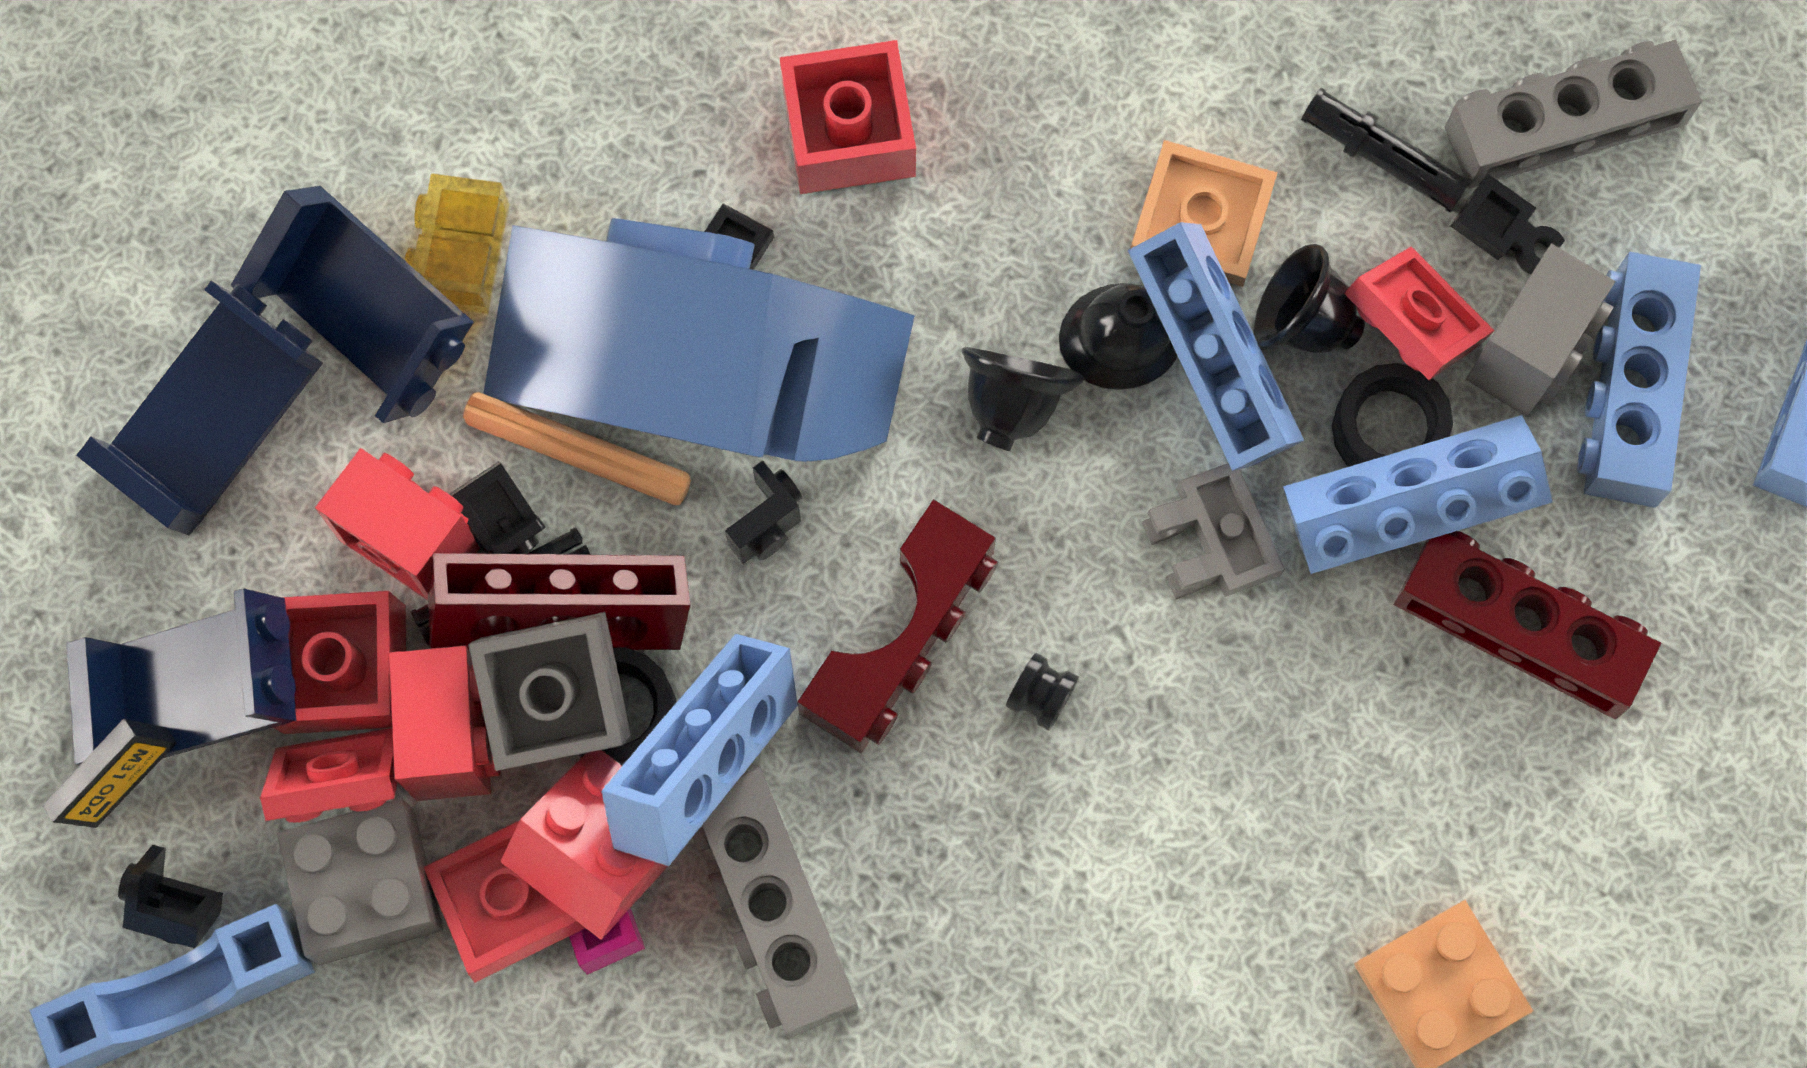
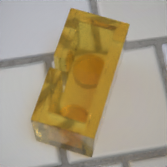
(460, 238)

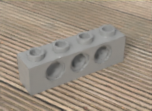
(1651, 73)
(824, 990)

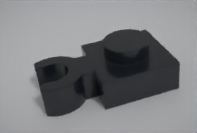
(1498, 221)

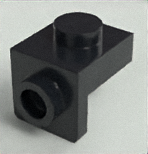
(498, 512)
(764, 528)
(164, 905)

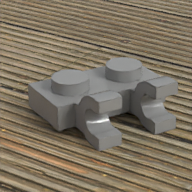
(1228, 528)

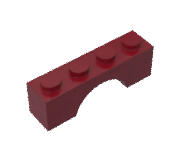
(856, 691)

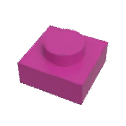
(617, 944)

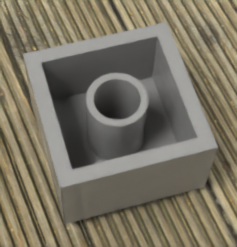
(1544, 332)
(550, 691)
(359, 882)

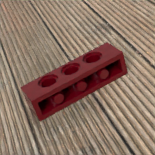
(502, 593)
(1545, 654)

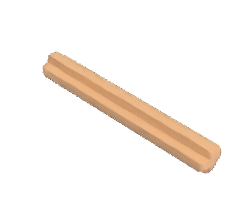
(577, 448)

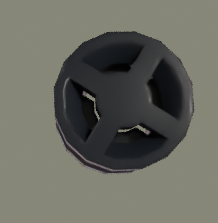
(1042, 691)

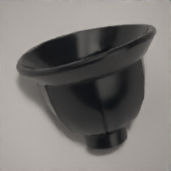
(1307, 306)
(1116, 338)
(1013, 394)

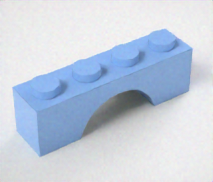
(137, 1010)

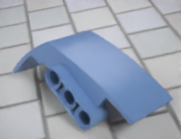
(692, 343)

